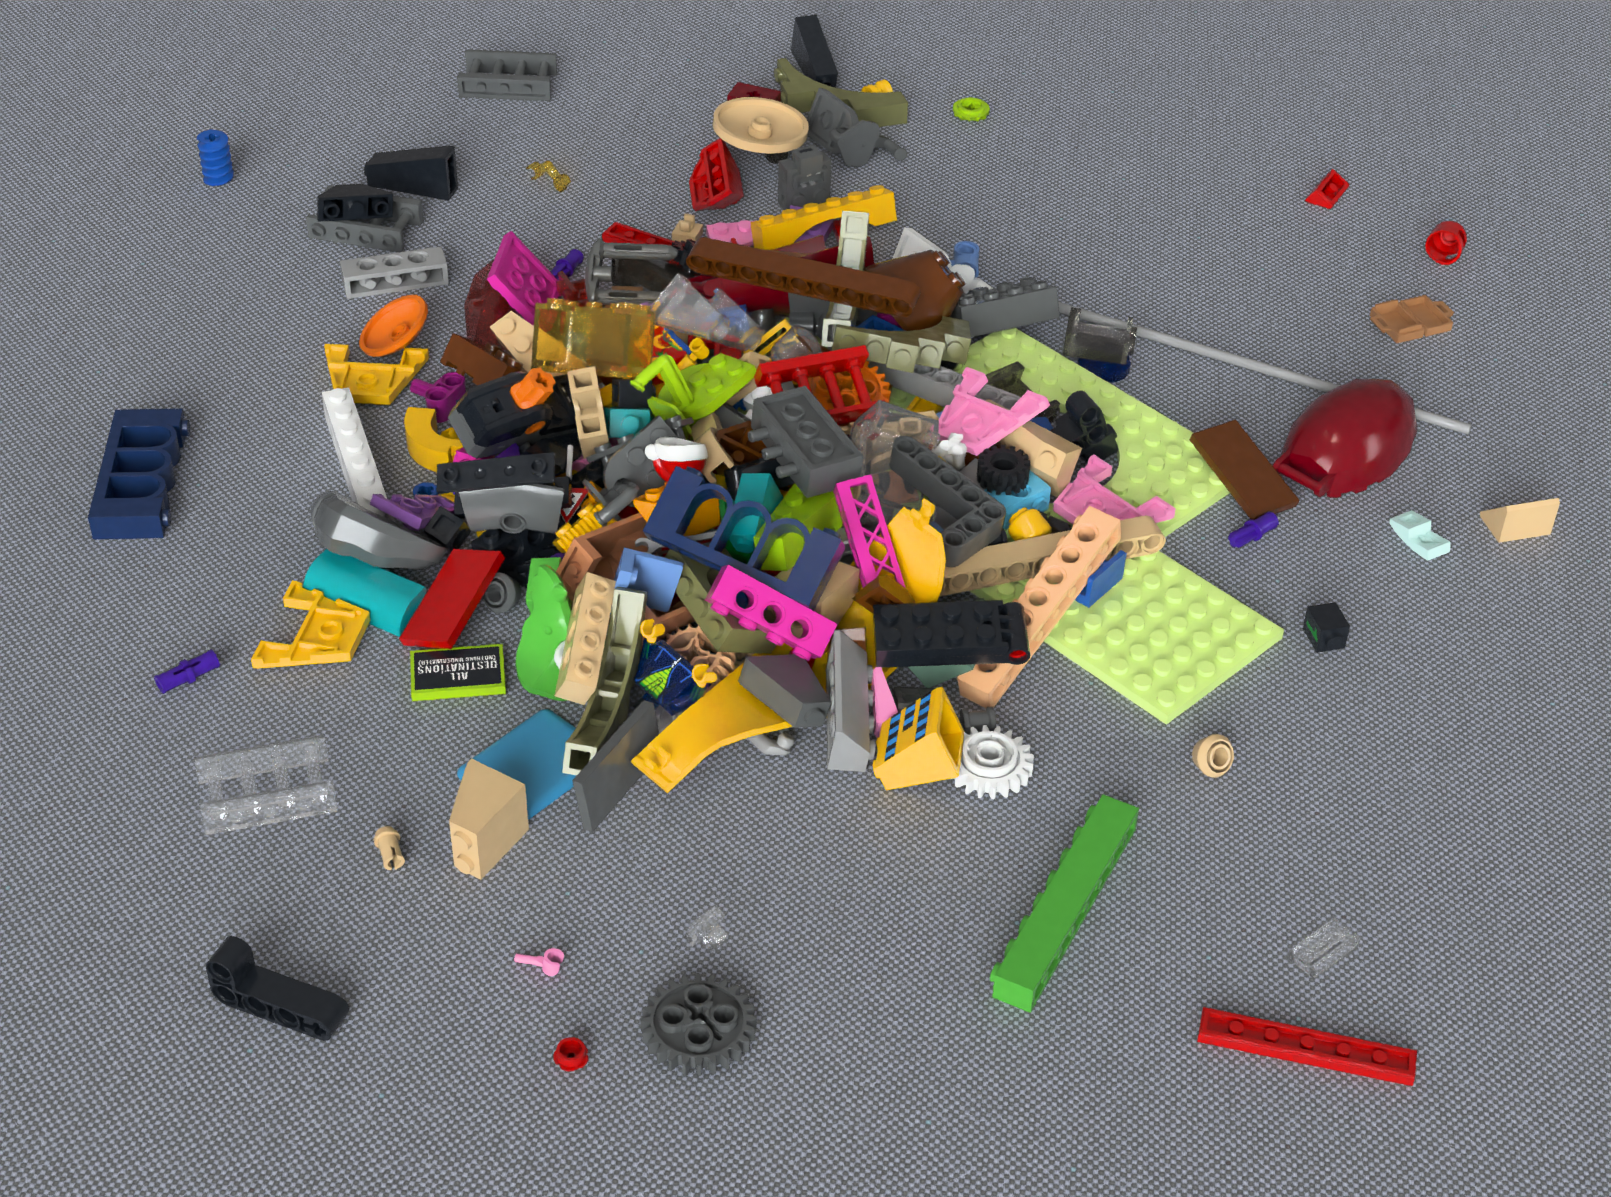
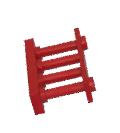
(823, 365)

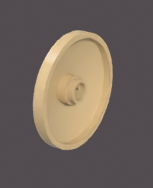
(760, 125)

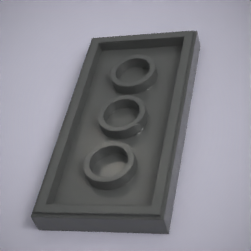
(610, 771)

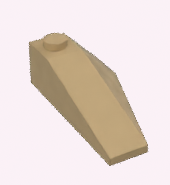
(1049, 454)

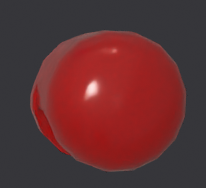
(1445, 240)

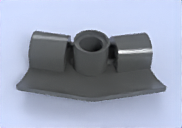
(810, 312)
(513, 508)

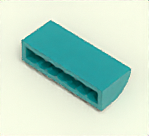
(382, 593)

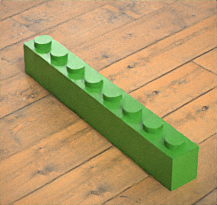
(1064, 904)

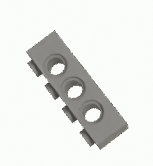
(394, 272)

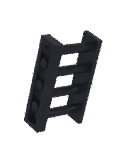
(500, 473)

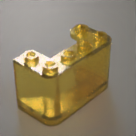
(576, 337)

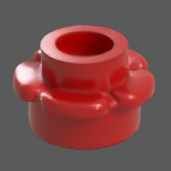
(571, 1047)

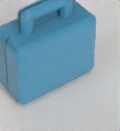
(534, 757)

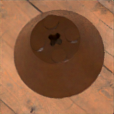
(937, 283)

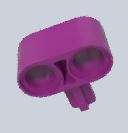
(441, 394)

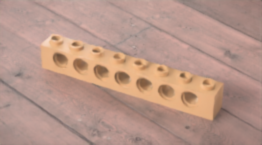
(1102, 534)

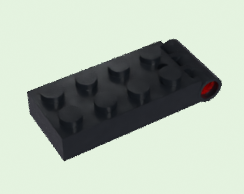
(950, 633)

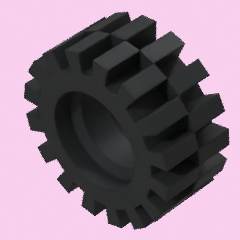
(1003, 470)

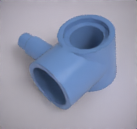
(966, 254)

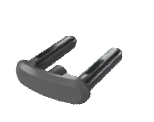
(596, 272)

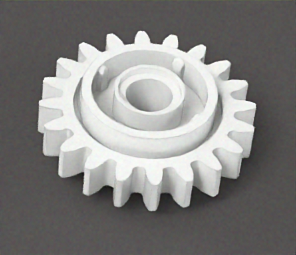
(994, 762)

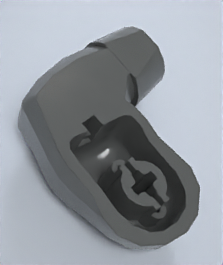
(367, 536)

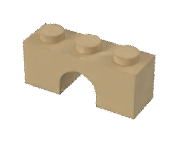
(588, 409)

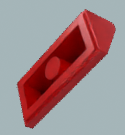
(1328, 190)

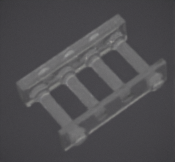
(269, 806)

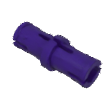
(187, 671)

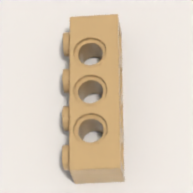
(585, 639)

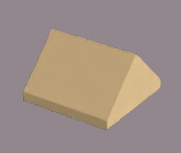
(1521, 520)

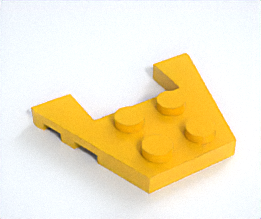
(373, 381)
(326, 635)

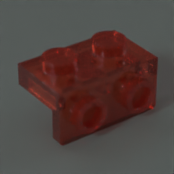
(572, 290)

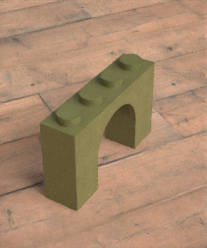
(721, 631)

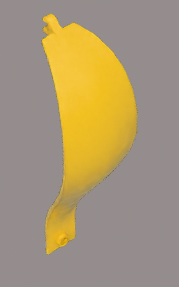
(733, 713)

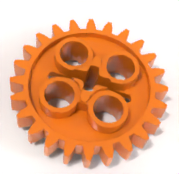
(875, 384)

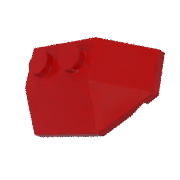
(715, 179)

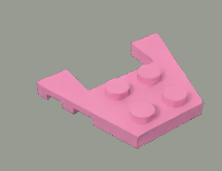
(981, 421)
(1087, 492)

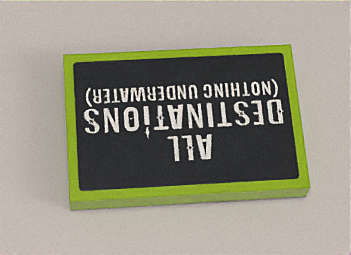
(457, 672)

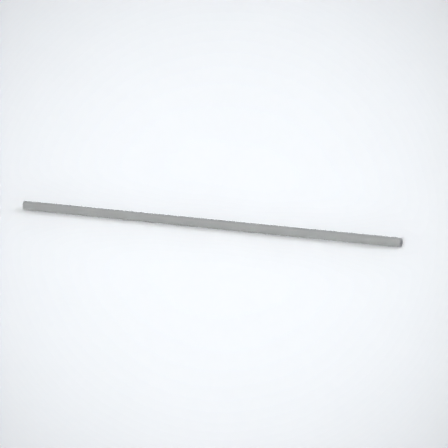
(1248, 363)

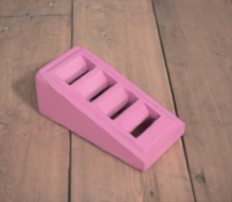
(883, 702)

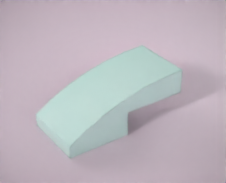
(1417, 534)

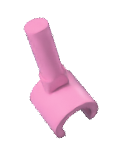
(550, 962)

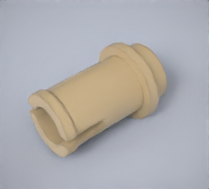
(388, 843)

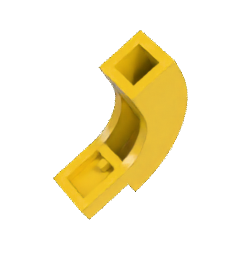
(423, 441)

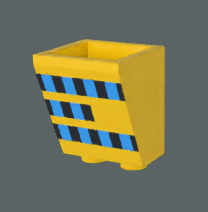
(920, 743)

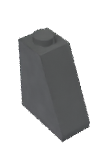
(787, 688)

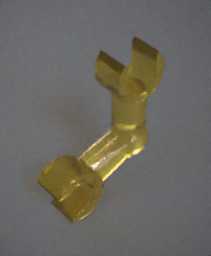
(559, 180)

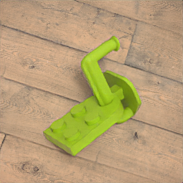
(701, 393)

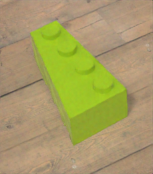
(816, 511)

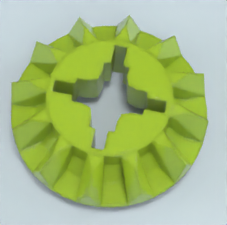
(963, 107)

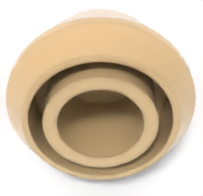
(1213, 755)

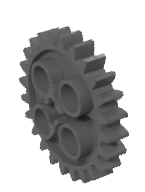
(698, 1024)

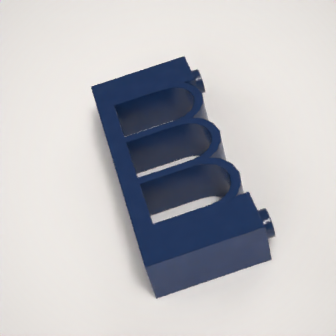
(138, 474)
(685, 494)

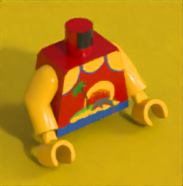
(669, 343)

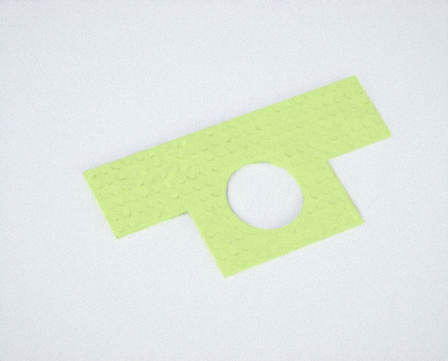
(1162, 628)

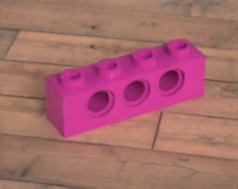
(816, 628)

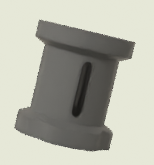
(978, 719)

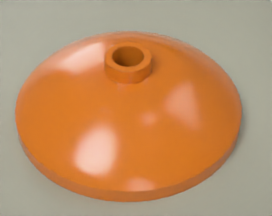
(394, 326)

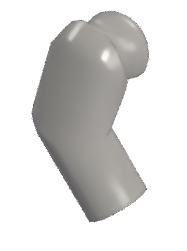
(768, 746)

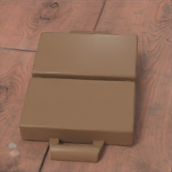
(1412, 318)

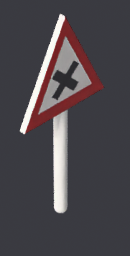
(578, 494)

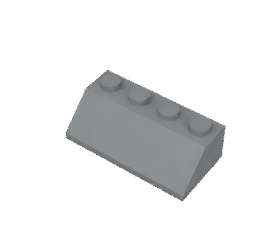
(850, 700)

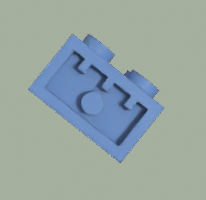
(650, 574)

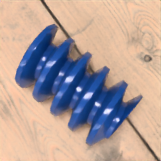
(215, 157)

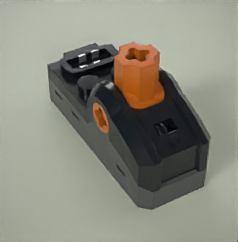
(513, 411)

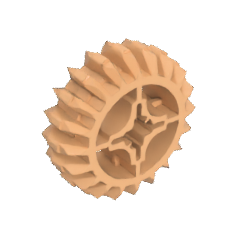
(692, 645)

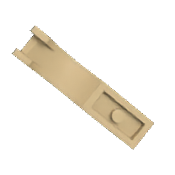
(704, 433)

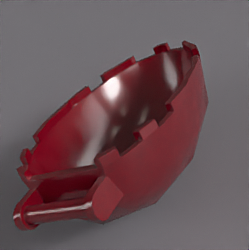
(1350, 438)

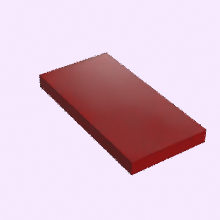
(452, 598)

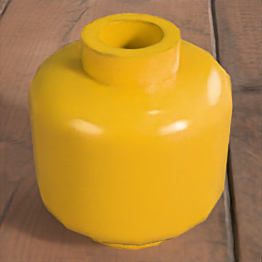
(1028, 524)

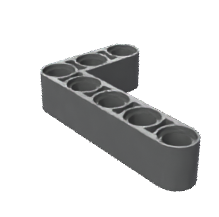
(977, 512)

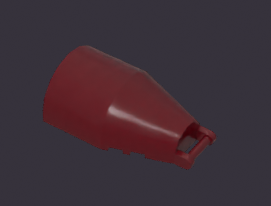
(760, 297)

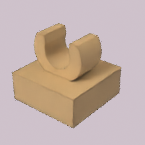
(687, 229)

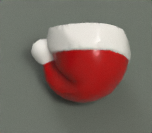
(674, 452)

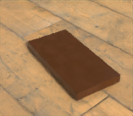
(1244, 469)

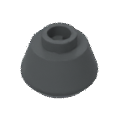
(502, 593)

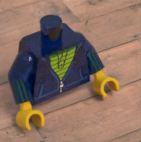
(667, 675)

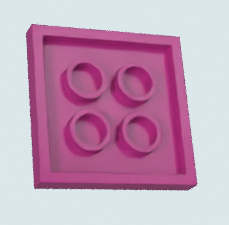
(521, 277)

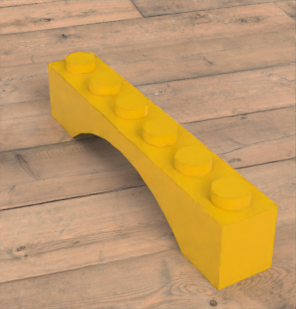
(786, 228)

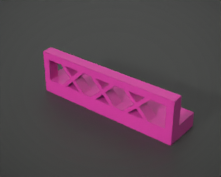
(855, 532)

